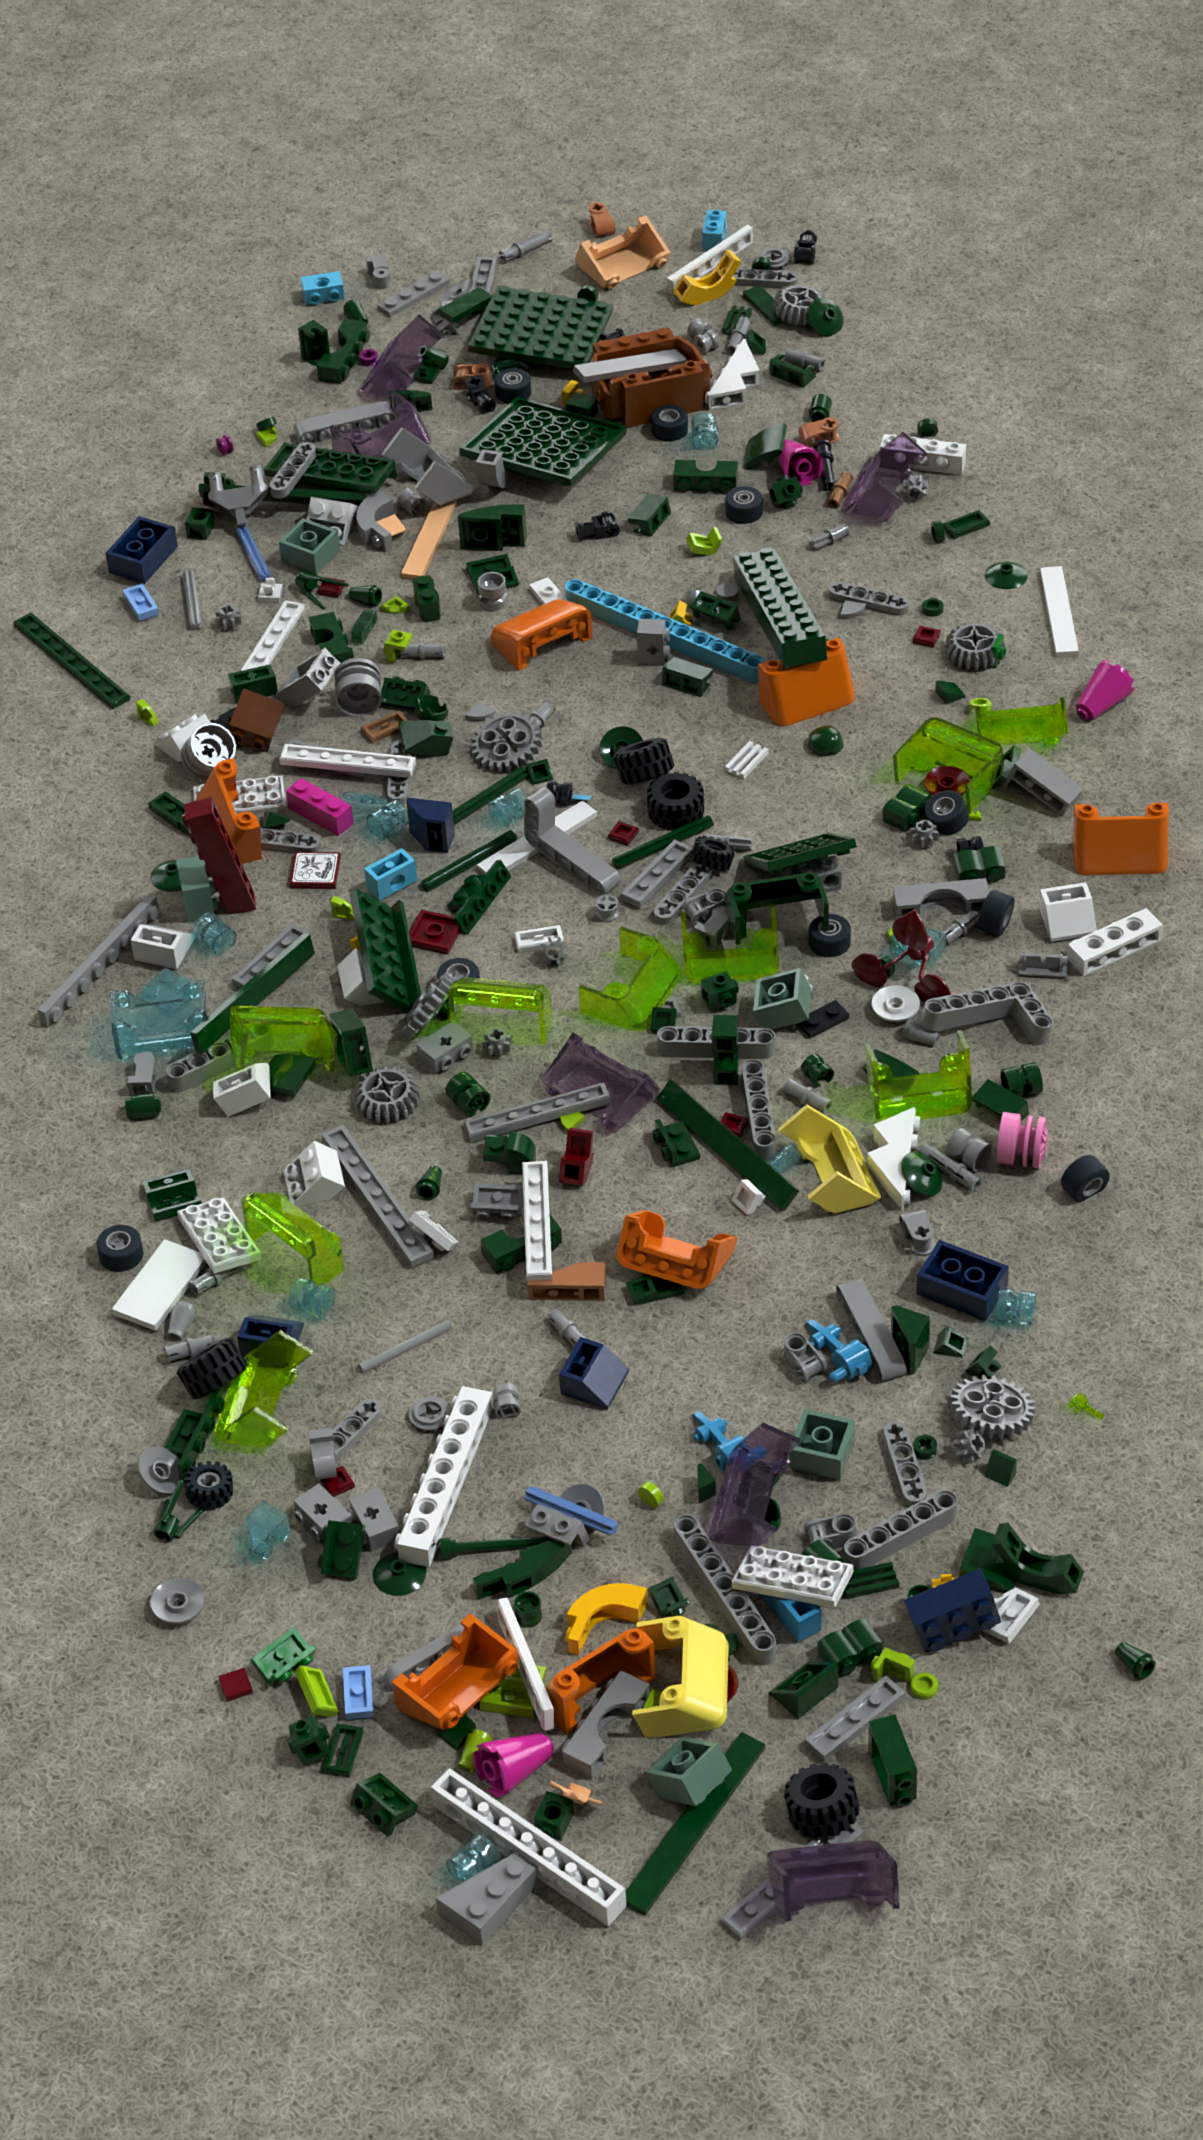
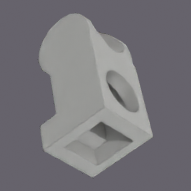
(379, 268)
(715, 928)
(145, 1074)
(323, 1453)

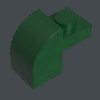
(511, 1149)

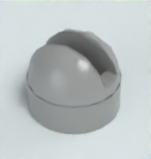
(691, 595)

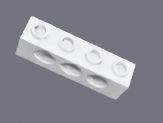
(940, 457)
(1114, 941)

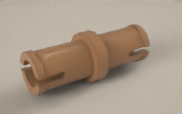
(840, 489)

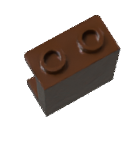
(255, 720)

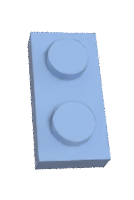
(140, 602)
(358, 1692)

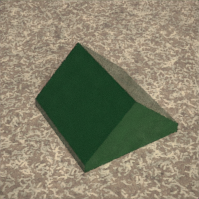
(911, 1335)
(806, 1687)

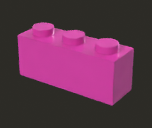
(319, 807)

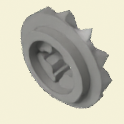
(781, 257)
(436, 1406)

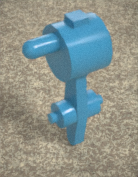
(848, 1359)
(714, 1431)

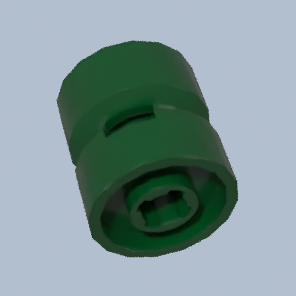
(1022, 1080)
(467, 1093)

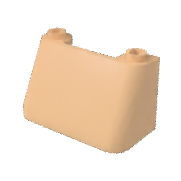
(623, 255)

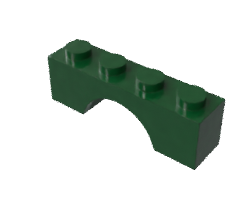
(336, 365)

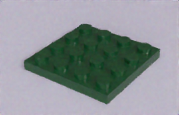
(799, 852)

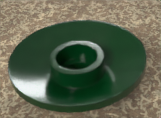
(819, 319)
(1006, 575)
(616, 739)
(166, 876)
(921, 1174)
(397, 1581)

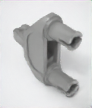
(238, 501)

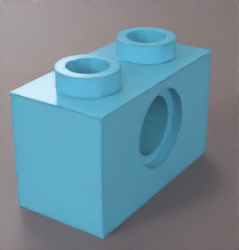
(714, 228)
(322, 288)
(390, 874)

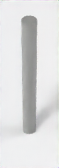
(405, 1346)

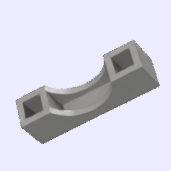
(965, 894)
(586, 1750)

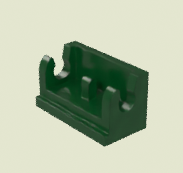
(313, 341)
(790, 372)
(650, 514)
(716, 609)
(686, 676)
(257, 680)
(1000, 1100)

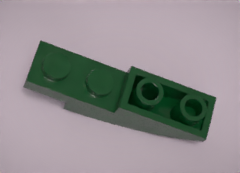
(534, 1566)

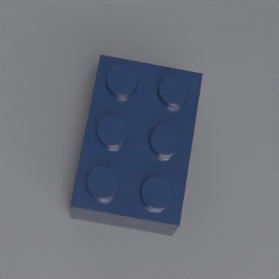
(141, 549)
(962, 1280)
(953, 1611)

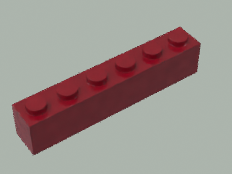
(219, 856)

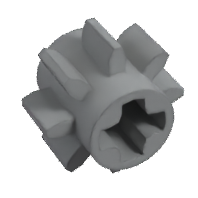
(915, 487)
(228, 617)
(924, 833)
(551, 957)
(497, 1042)
(968, 1445)

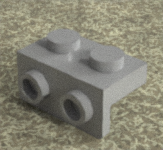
(497, 1200)
(557, 1526)

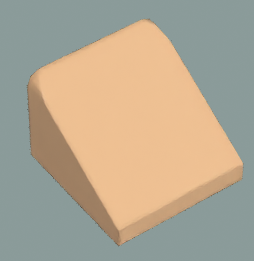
(392, 525)

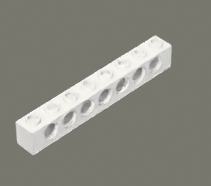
(444, 1477)
(513, 1834)

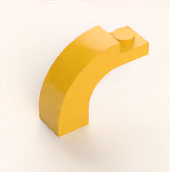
(713, 286)
(600, 1604)

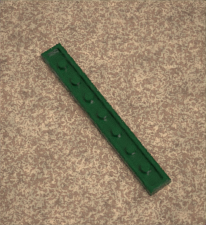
(299, 495)
(72, 660)
(253, 991)
(727, 1145)
(690, 1828)

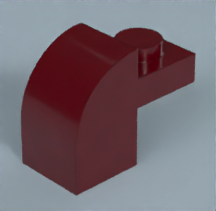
(578, 1157)

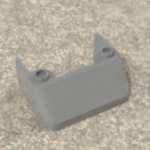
(435, 473)

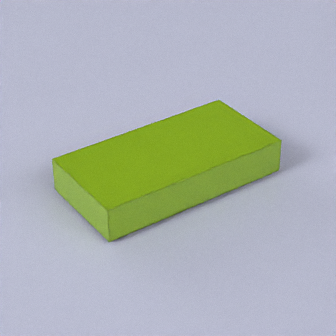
(316, 1691)

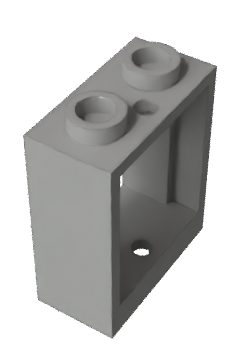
(307, 678)

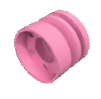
(1021, 1140)

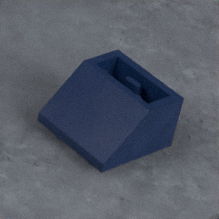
(431, 823)
(259, 1328)
(592, 1374)

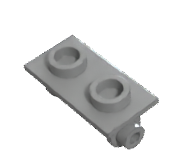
(443, 325)
(1033, 965)

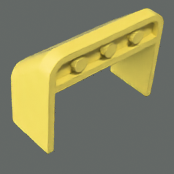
(837, 1159)
(702, 1695)

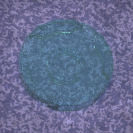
(366, 800)

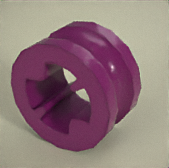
(368, 353)
(224, 444)

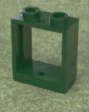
(351, 1036)
(892, 1760)

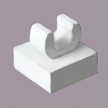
(270, 591)
(747, 1197)

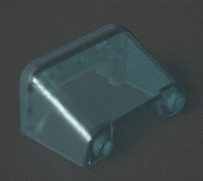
(157, 1026)

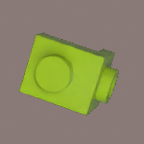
(704, 544)
(395, 642)
(894, 1664)

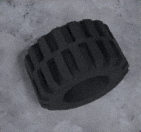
(643, 761)
(675, 800)
(212, 1368)
(821, 1800)

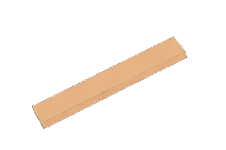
(428, 540)

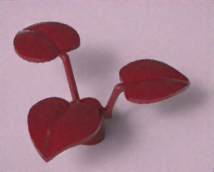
(908, 931)

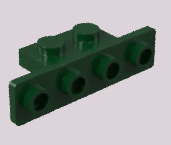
(477, 896)
(191, 1432)

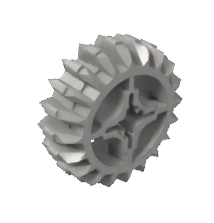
(793, 302)
(972, 645)
(386, 1094)

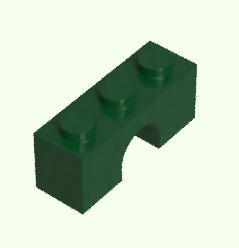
(690, 478)
(328, 634)
(725, 1049)
(505, 1252)

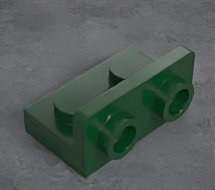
(402, 693)
(675, 1142)
(341, 1549)
(382, 1803)

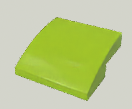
(509, 1702)

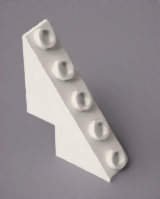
(734, 379)
(895, 1139)

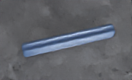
(253, 553)
(588, 1517)

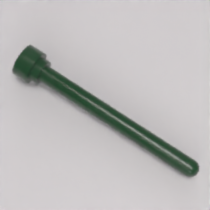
(451, 1547)

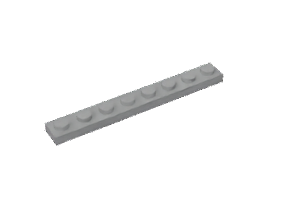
(97, 961)
(378, 1196)

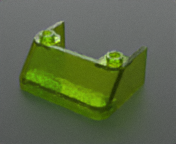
(1022, 724)
(951, 745)
(739, 963)
(649, 988)
(503, 996)
(281, 1031)
(929, 1093)
(305, 1235)
(255, 1392)

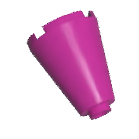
(800, 462)
(1104, 690)
(511, 1760)

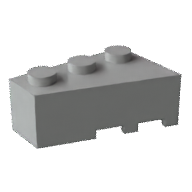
(1042, 782)
(488, 1898)

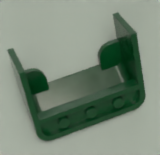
(776, 892)

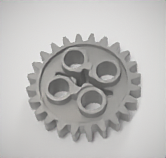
(517, 730)
(427, 1006)
(992, 1406)

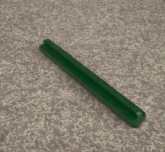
(489, 794)
(662, 841)
(468, 861)

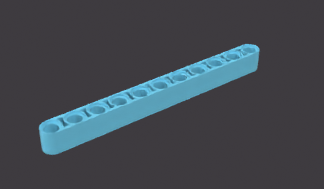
(682, 637)

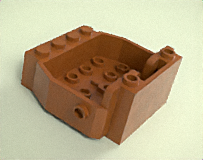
(638, 395)

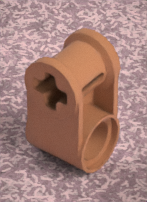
(601, 220)
(480, 370)
(818, 430)

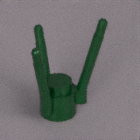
(309, 582)
(168, 1524)

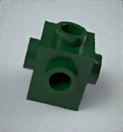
(785, 491)
(719, 991)
(308, 1734)

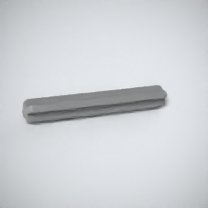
(192, 600)

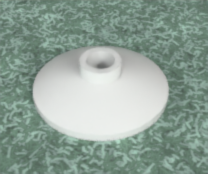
(895, 996)

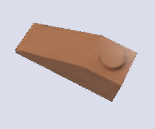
(573, 1282)

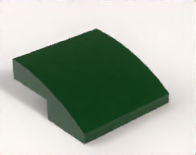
(765, 445)
(493, 564)
(289, 1073)
(169, 1187)
(983, 1556)

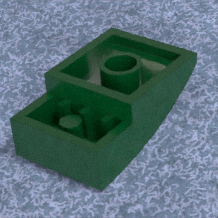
(493, 527)

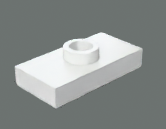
(546, 591)

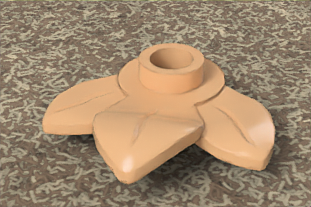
(576, 1793)

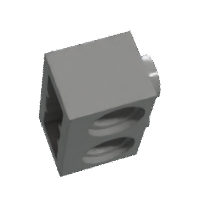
(827, 870)

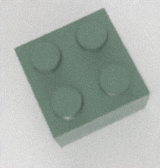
(309, 546)
(196, 888)
(782, 999)
(823, 1444)
(689, 1771)

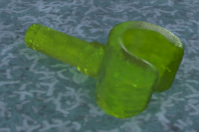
(1081, 1402)

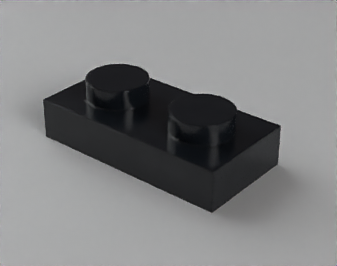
(823, 1019)

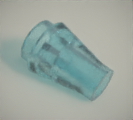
(785, 1158)

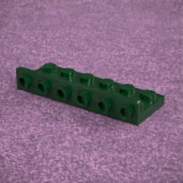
(338, 469)
(386, 950)

